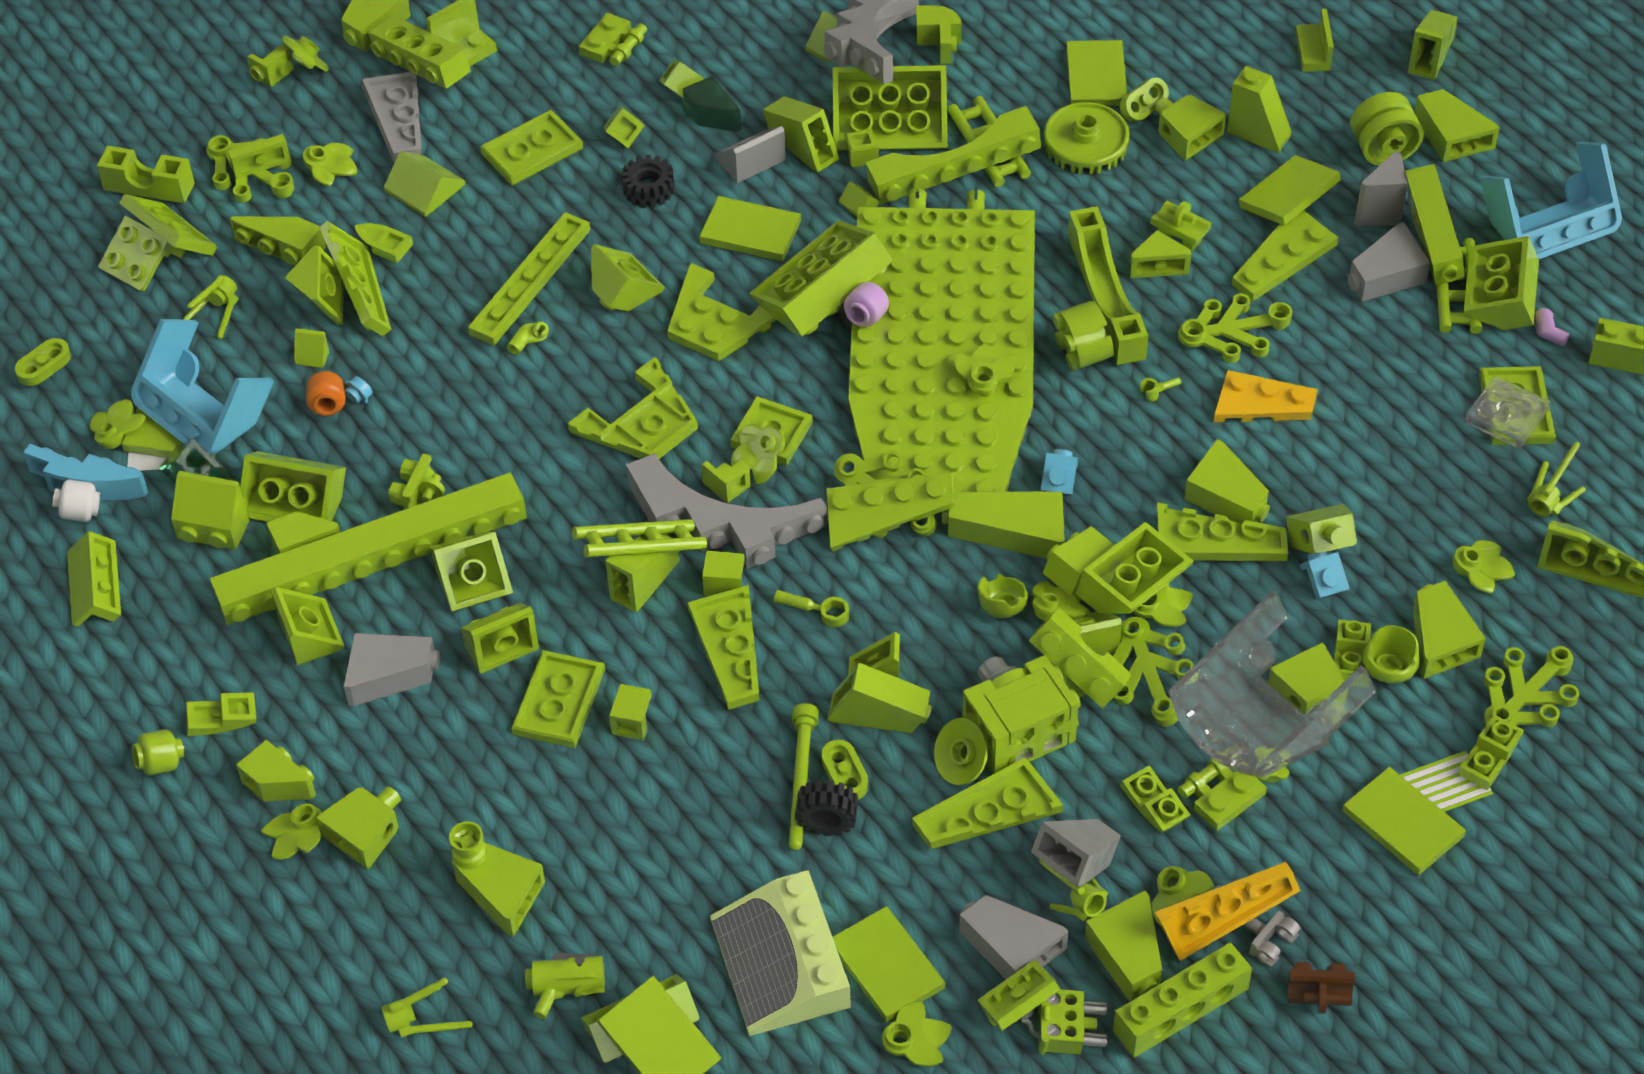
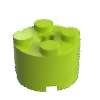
(1083, 335)

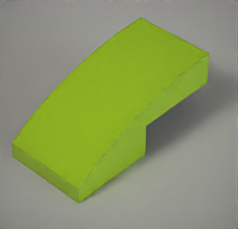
(221, 716)

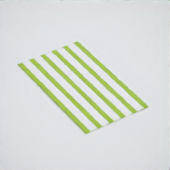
(1443, 785)

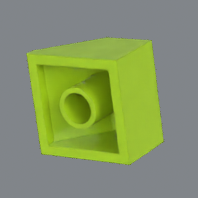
(208, 510)
(501, 637)

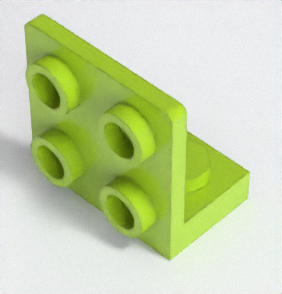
(460, 26)
(136, 253)

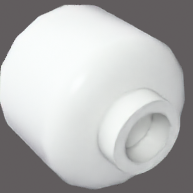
(77, 500)

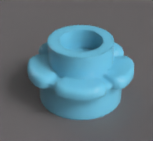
(358, 390)

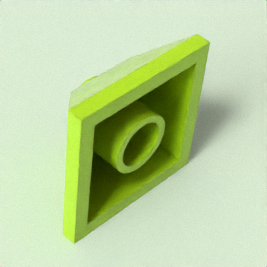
(621, 279)
(471, 570)

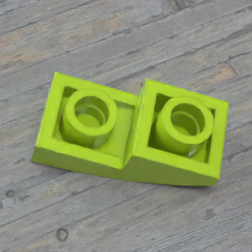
(1349, 646)
(1490, 752)
(1153, 800)

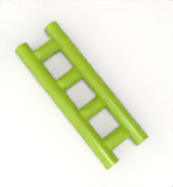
(982, 109)
(1445, 296)
(628, 546)

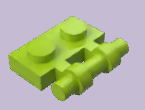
(606, 39)
(1226, 799)

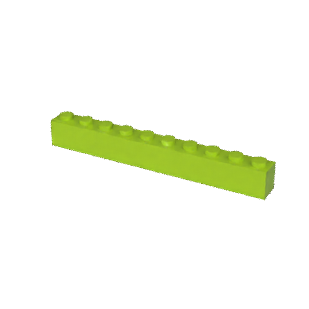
(369, 547)

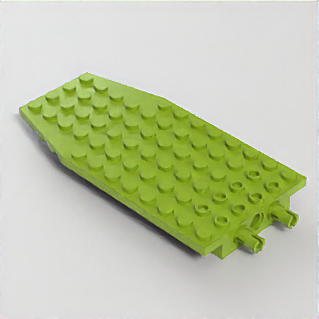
(950, 289)

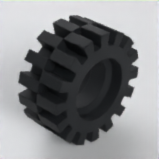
(651, 192)
(826, 808)

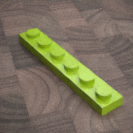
(529, 278)

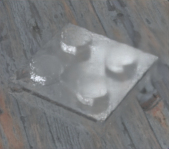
(1507, 412)

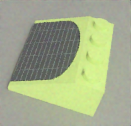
(781, 955)

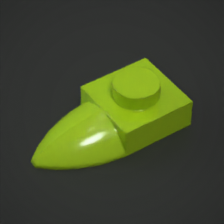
(385, 240)

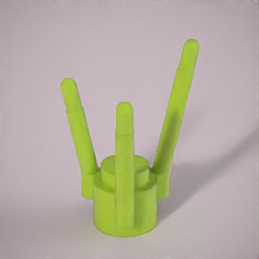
(218, 293)
(1545, 499)
(1087, 899)
(400, 1014)

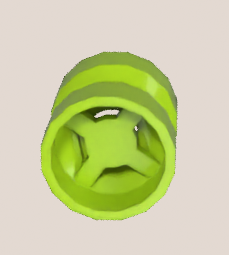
(467, 845)

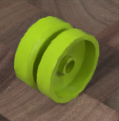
(1385, 126)

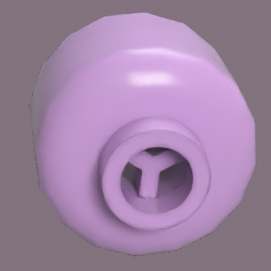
(866, 304)

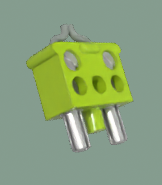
(1063, 1023)

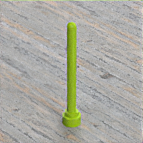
(805, 719)

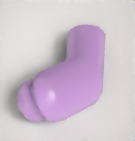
(1546, 327)

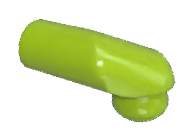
(528, 334)

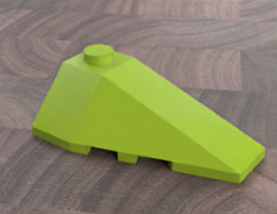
(1590, 559)

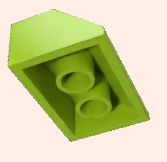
(1502, 283)
(284, 484)
(1131, 572)

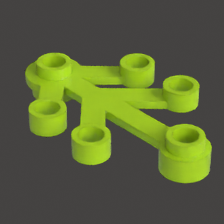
(280, 183)
(1197, 333)
(860, 476)
(1147, 663)
(1529, 693)

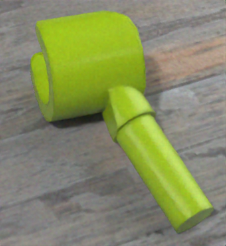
(1153, 388)

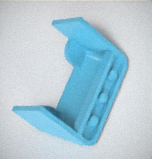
(1587, 214)
(171, 397)

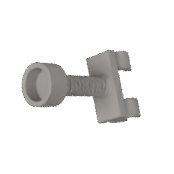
(1262, 948)

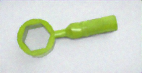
(807, 605)

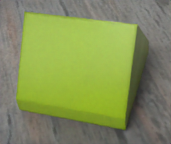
(856, 196)

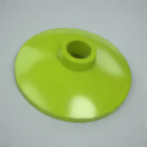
(961, 751)

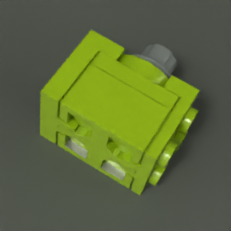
(1022, 710)

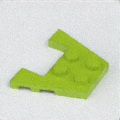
(708, 324)
(648, 427)

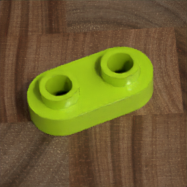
(1141, 100)
(42, 362)
(848, 771)

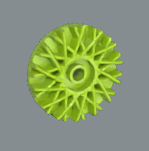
(1086, 137)

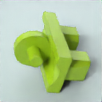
(1182, 223)
(421, 485)

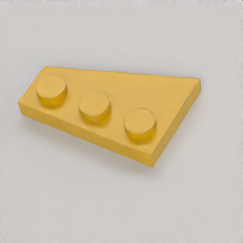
(1256, 397)

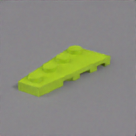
(359, 277)

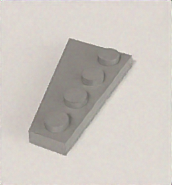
(395, 110)

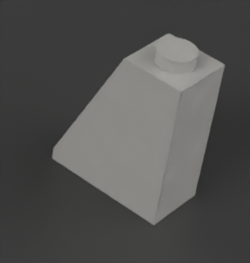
(1389, 265)
(388, 666)
(1076, 848)
(1010, 935)

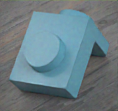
(1059, 472)
(1325, 574)

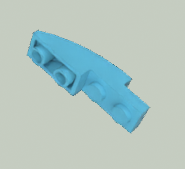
(109, 478)

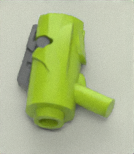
(563, 976)

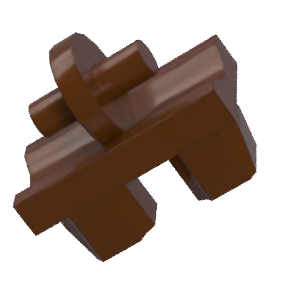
(1320, 987)

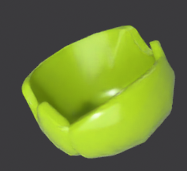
(1002, 596)

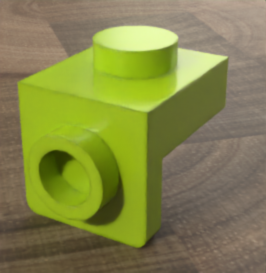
(272, 67)

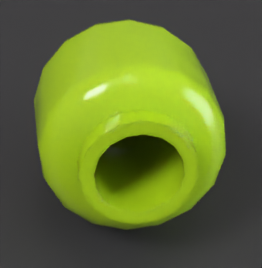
(157, 752)

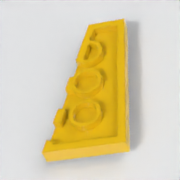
(1215, 913)

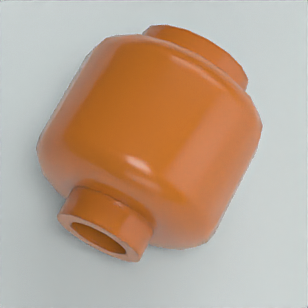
(325, 393)

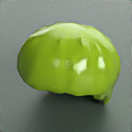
(1391, 654)

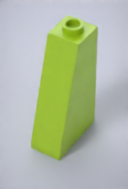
(1434, 224)
(1008, 520)

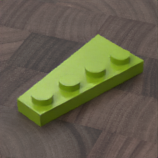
(1283, 255)
(869, 508)
(1221, 538)
(728, 641)
(993, 804)

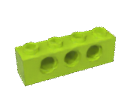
(419, 51)
(1182, 999)

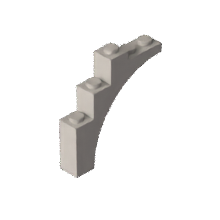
(857, 34)
(748, 528)

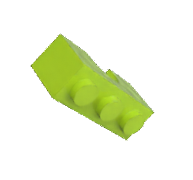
(124, 174)
(1095, 674)

